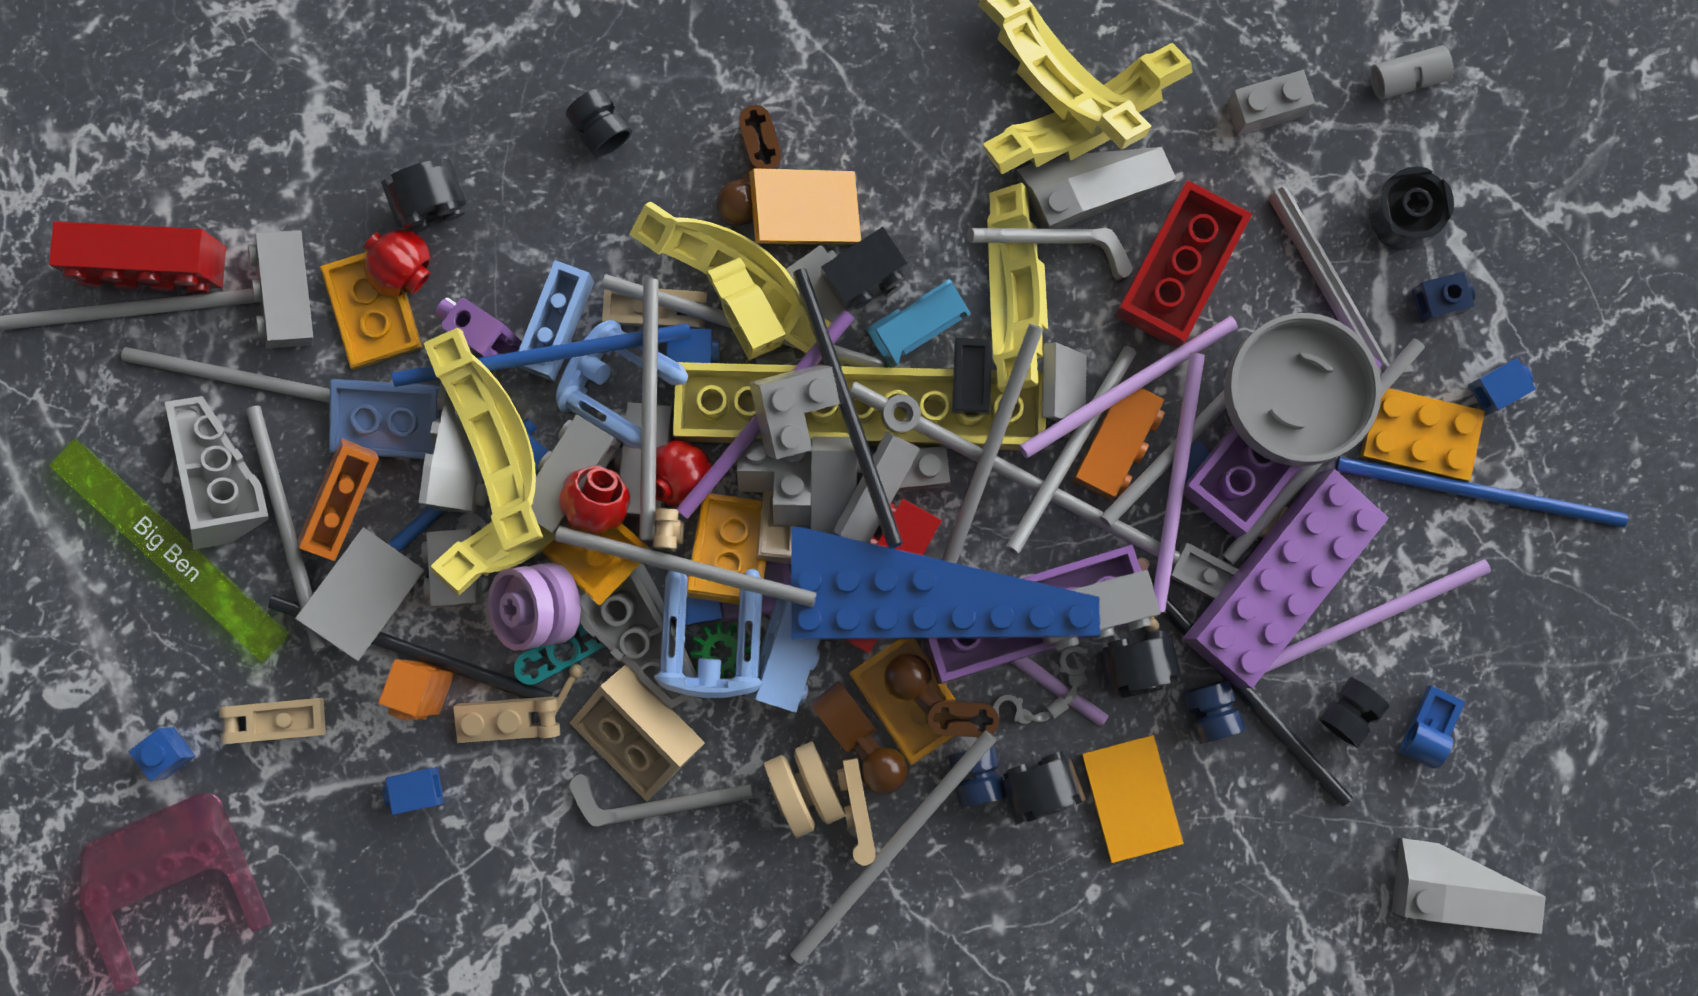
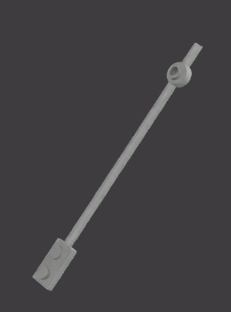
(1190, 564)

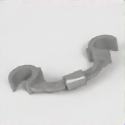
(1059, 705)

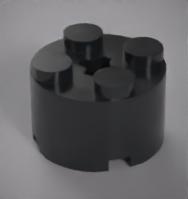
(1407, 190)
(424, 194)
(1140, 666)
(1042, 789)

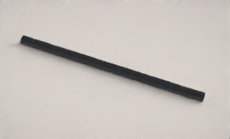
(848, 410)
(432, 657)
(1273, 721)

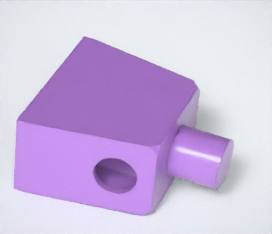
(482, 331)

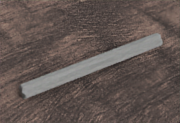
(1323, 270)

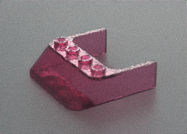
(152, 857)

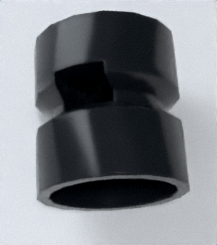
(595, 118)
(1354, 712)

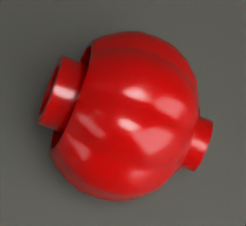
(396, 262)
(679, 471)
(599, 505)

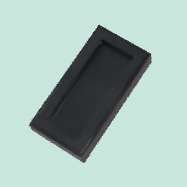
(972, 376)

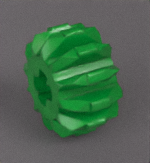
(711, 642)

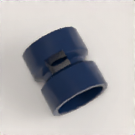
(1214, 711)
(981, 783)

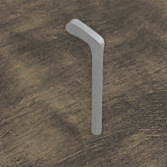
(1102, 237)
(596, 816)

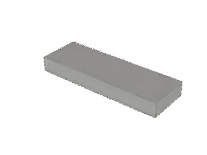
(892, 461)

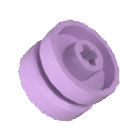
(534, 606)

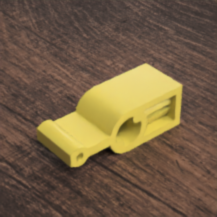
(746, 309)

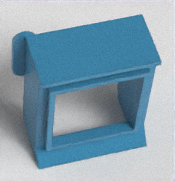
(921, 321)

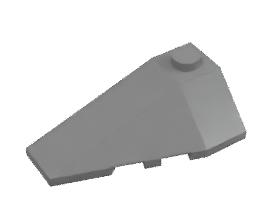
(1092, 183)
(451, 473)
(215, 483)
(632, 629)
(1453, 889)

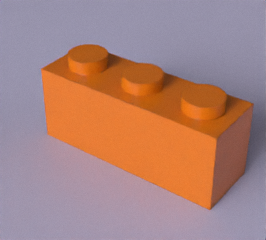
(1119, 443)
(337, 499)
(415, 689)

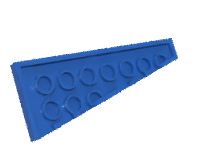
(905, 595)

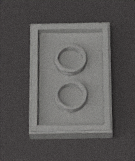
(360, 594)

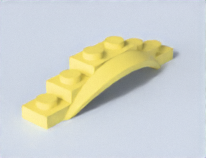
(1060, 77)
(1052, 136)
(712, 245)
(1015, 285)
(494, 434)
(482, 555)

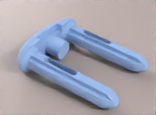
(572, 394)
(708, 682)

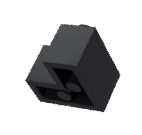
(866, 271)

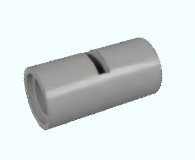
(1411, 72)

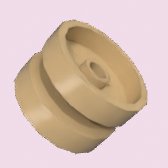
(801, 790)

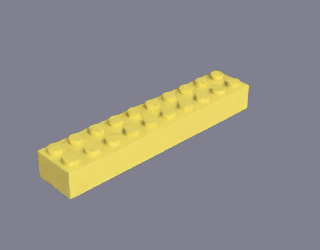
(719, 405)

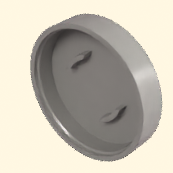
(1302, 389)

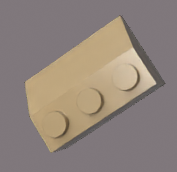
(636, 732)

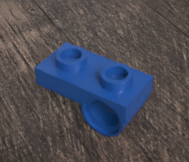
(1431, 727)

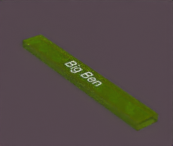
(169, 550)

